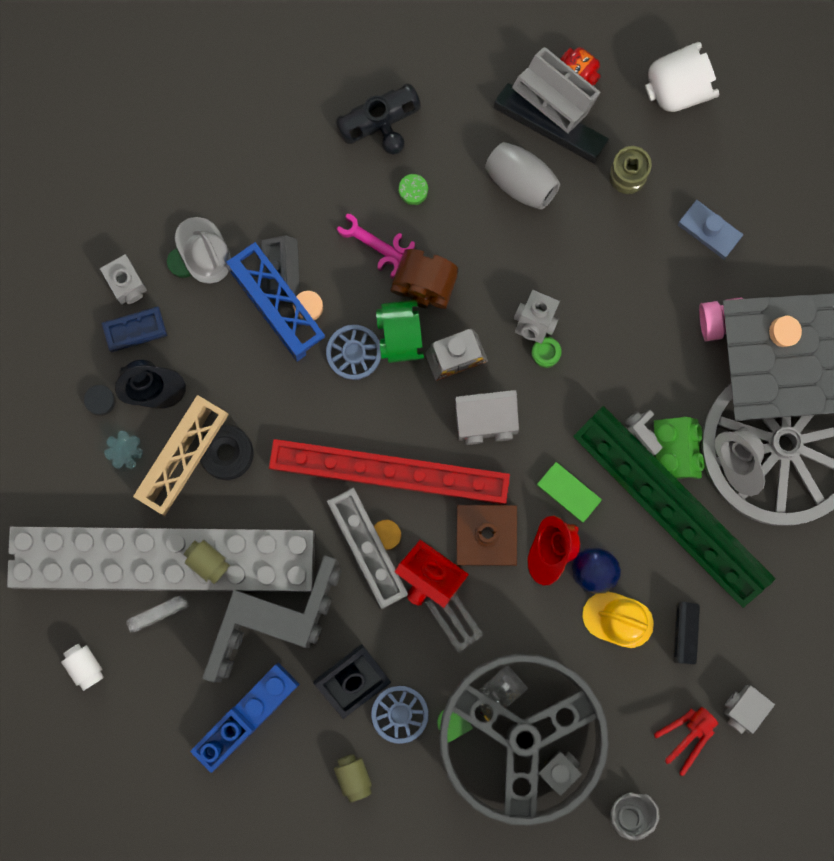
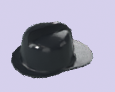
(149, 385)

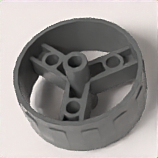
(522, 808)

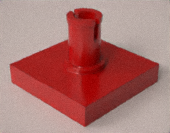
(430, 575)

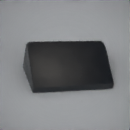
(686, 633)

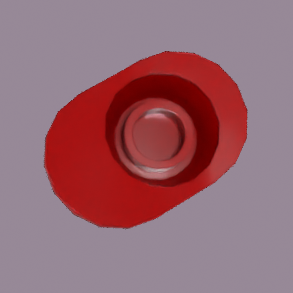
(552, 549)

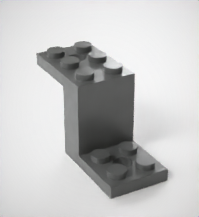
(271, 620)

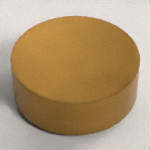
(388, 533)

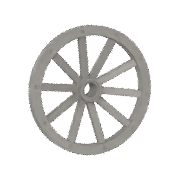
(738, 501)

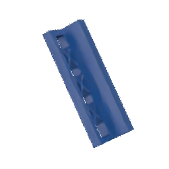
(266, 308)

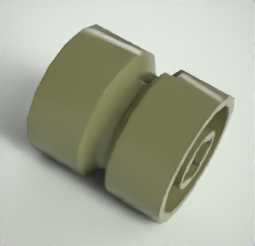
(630, 169)

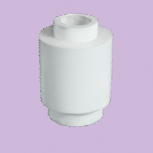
(82, 666)

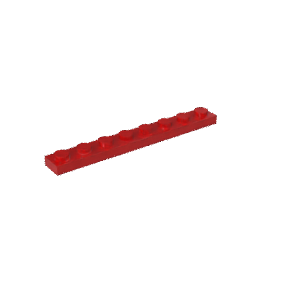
(389, 471)

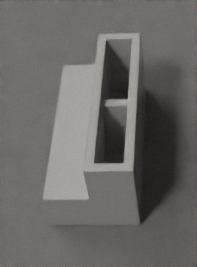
(556, 90)

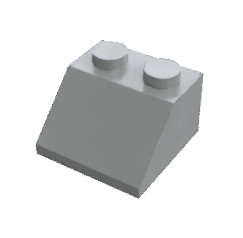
(487, 416)

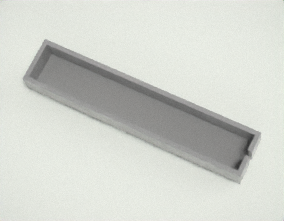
(155, 559)

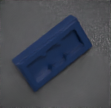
(134, 329)

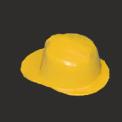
(618, 619)

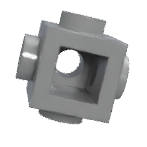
(536, 317)

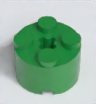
(400, 330)

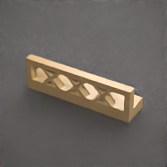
(175, 451)

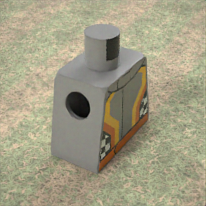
(455, 354)

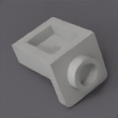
(646, 437)

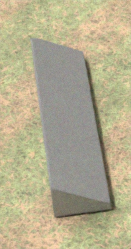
(367, 548)

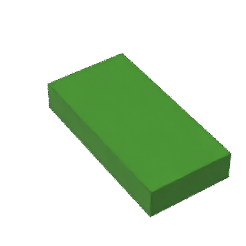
(569, 492)

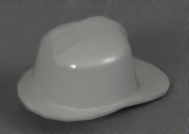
(202, 249)
(741, 460)

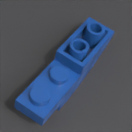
(245, 717)

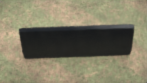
(579, 140)

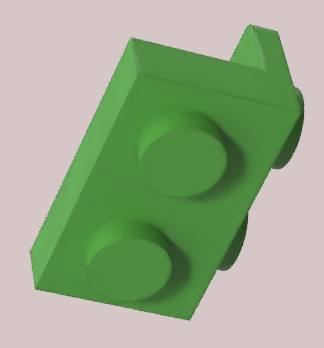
(681, 446)

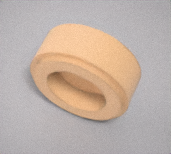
(311, 302)
(785, 331)

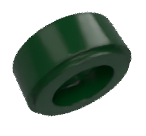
(176, 264)

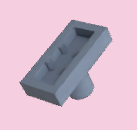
(710, 229)

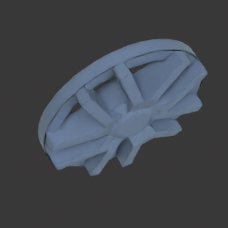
(353, 352)
(399, 714)

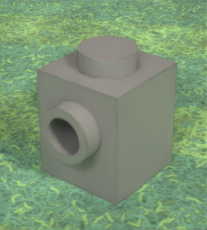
(124, 280)
(747, 709)
(560, 771)

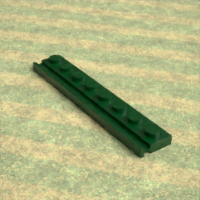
(674, 507)

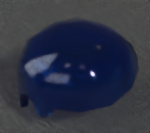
(596, 570)

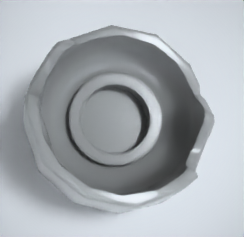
(634, 816)

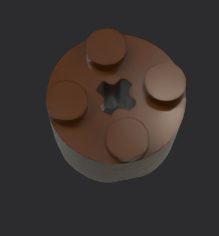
(425, 278)

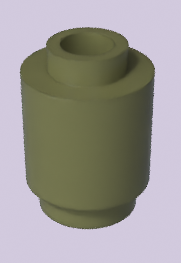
(206, 561)
(353, 777)

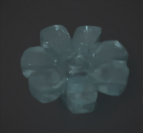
(127, 454)

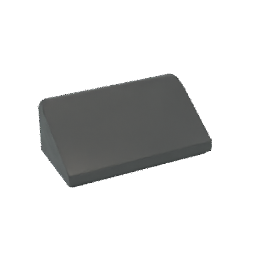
(283, 255)

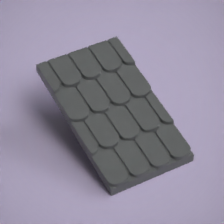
(776, 379)

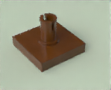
(486, 535)

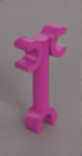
(393, 255)

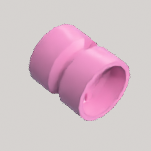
(712, 320)

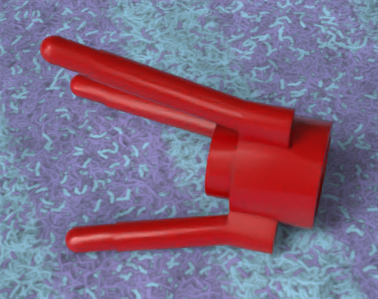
(700, 726)

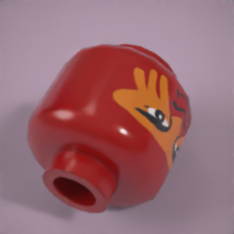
(583, 63)

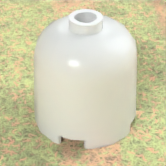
(681, 79)

